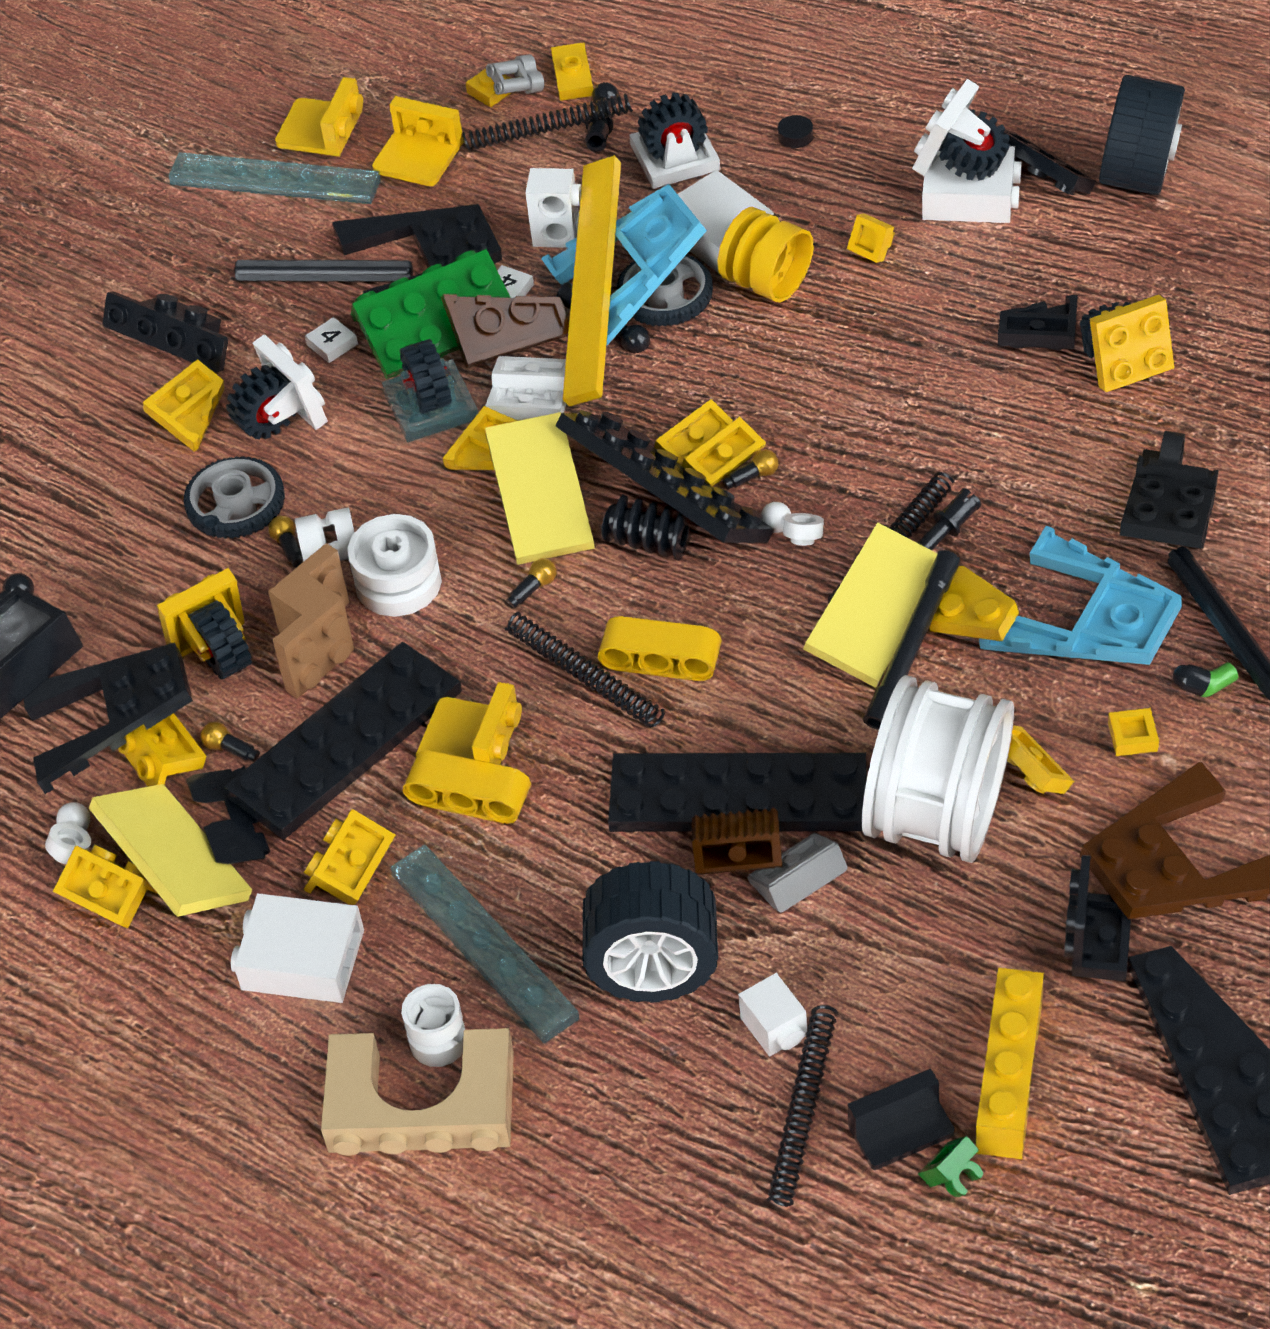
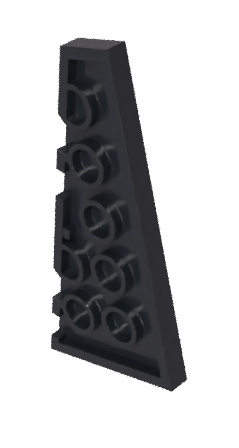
(1216, 1063)

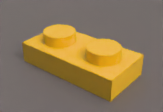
(1039, 767)

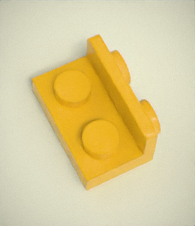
(162, 751)
(350, 858)
(102, 885)

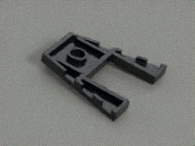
(437, 232)
(136, 692)

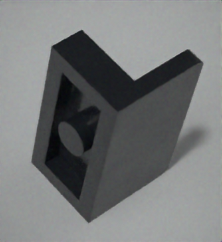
(899, 1120)

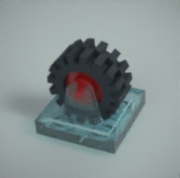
(428, 393)

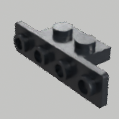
(169, 327)

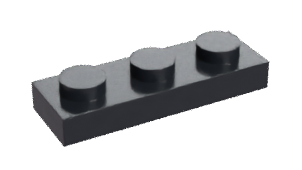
(1045, 164)

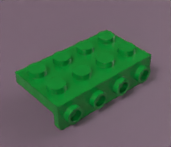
(415, 311)

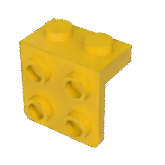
(321, 124)
(421, 143)
(474, 728)

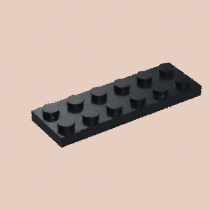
(665, 478)
(341, 740)
(669, 788)

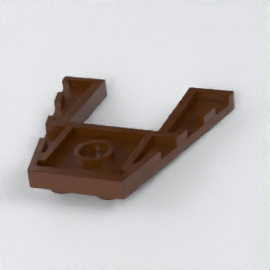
(1147, 868)

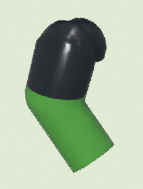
(1202, 681)

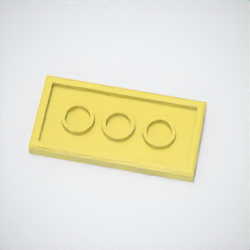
(539, 489)
(872, 606)
(169, 849)

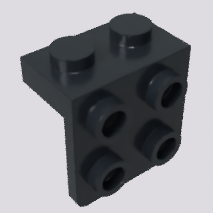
(1095, 930)

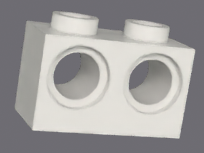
(552, 206)

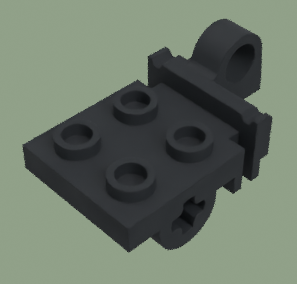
(1169, 498)

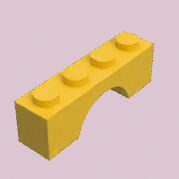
(1009, 1063)

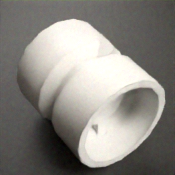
(312, 529)
(434, 1025)

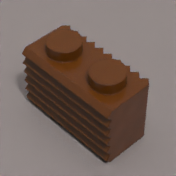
(736, 841)

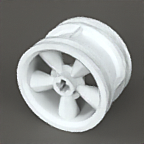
(937, 768)

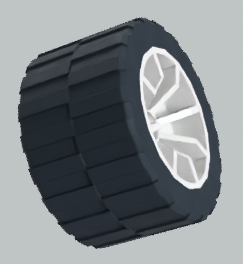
(1142, 134)
(649, 932)

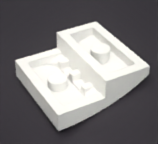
(527, 387)

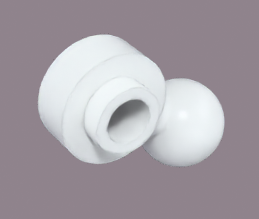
(800, 527)
(69, 831)

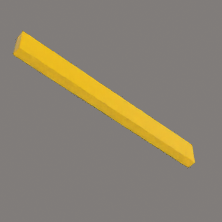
(592, 282)

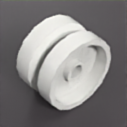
(394, 565)

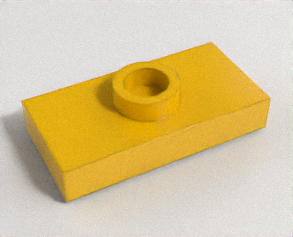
(572, 71)

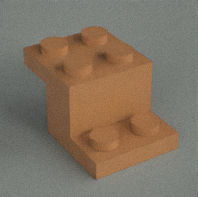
(311, 621)

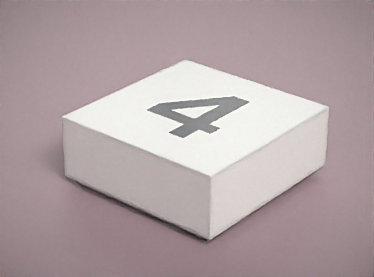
(515, 281)
(331, 340)

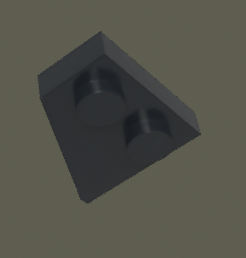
(1039, 326)

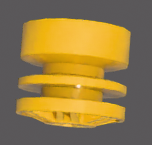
(765, 254)

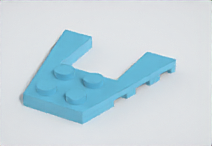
(656, 237)
(1119, 624)

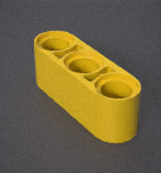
(659, 648)
(467, 786)

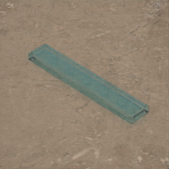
(275, 178)
(485, 944)

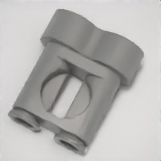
(526, 75)

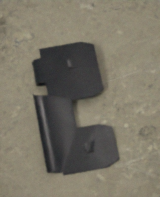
(229, 839)

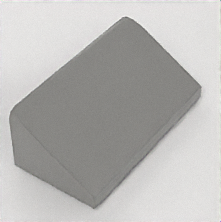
(804, 871)

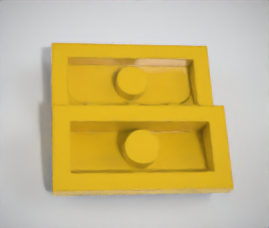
(711, 442)

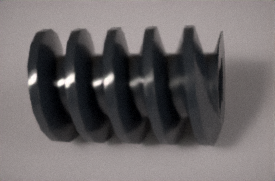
(646, 528)

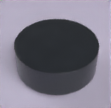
(795, 131)

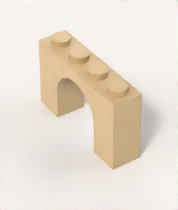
(470, 1117)

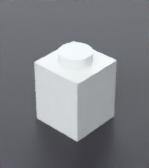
(773, 1015)

